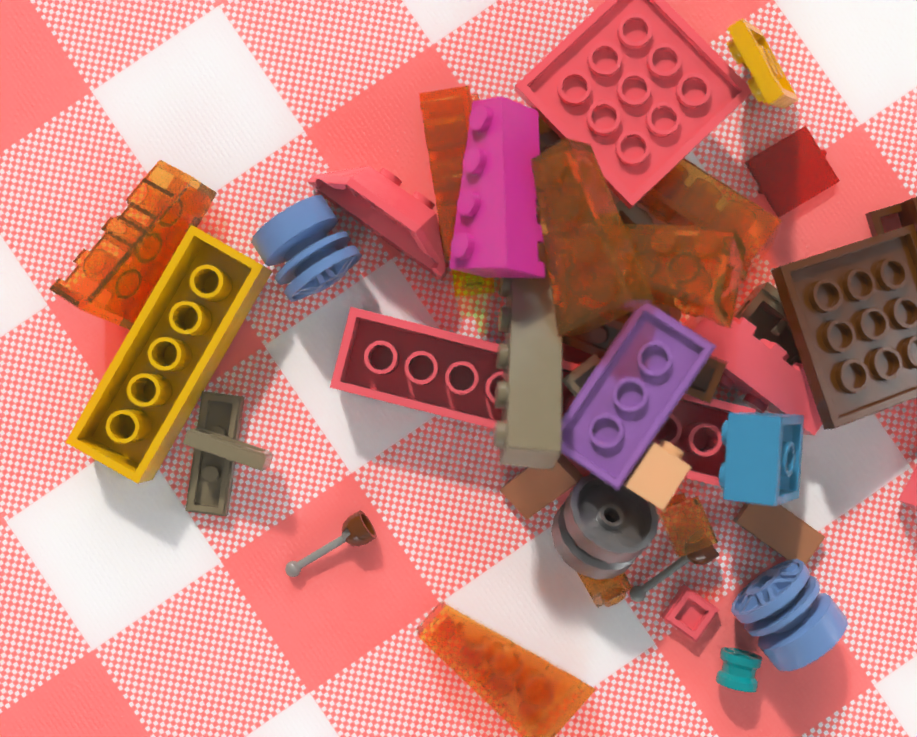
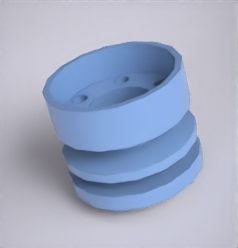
(302, 242)
(790, 615)

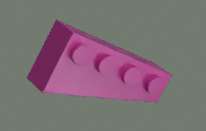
(497, 197)

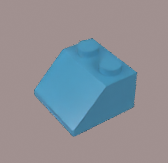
(762, 457)

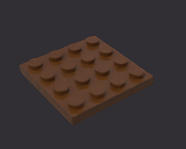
(855, 324)

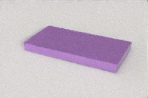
(632, 393)

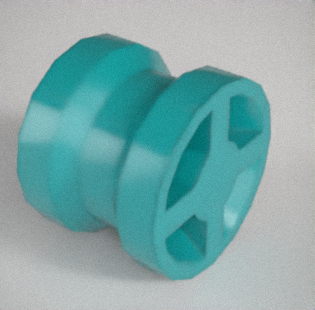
(738, 669)

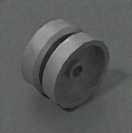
(603, 528)

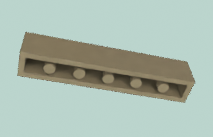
(531, 374)

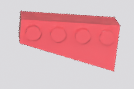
(760, 370)

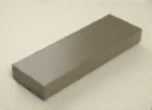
(212, 475)

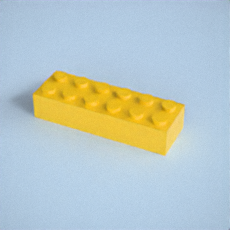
(169, 356)

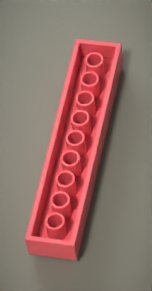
(459, 379)

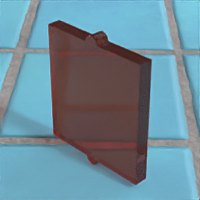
(791, 171)

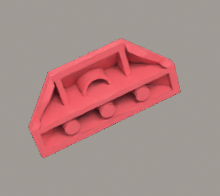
(387, 211)

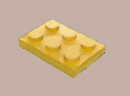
(753, 51)

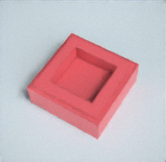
(689, 613)

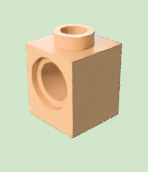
(658, 473)

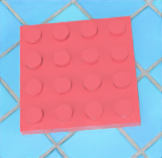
(635, 90)

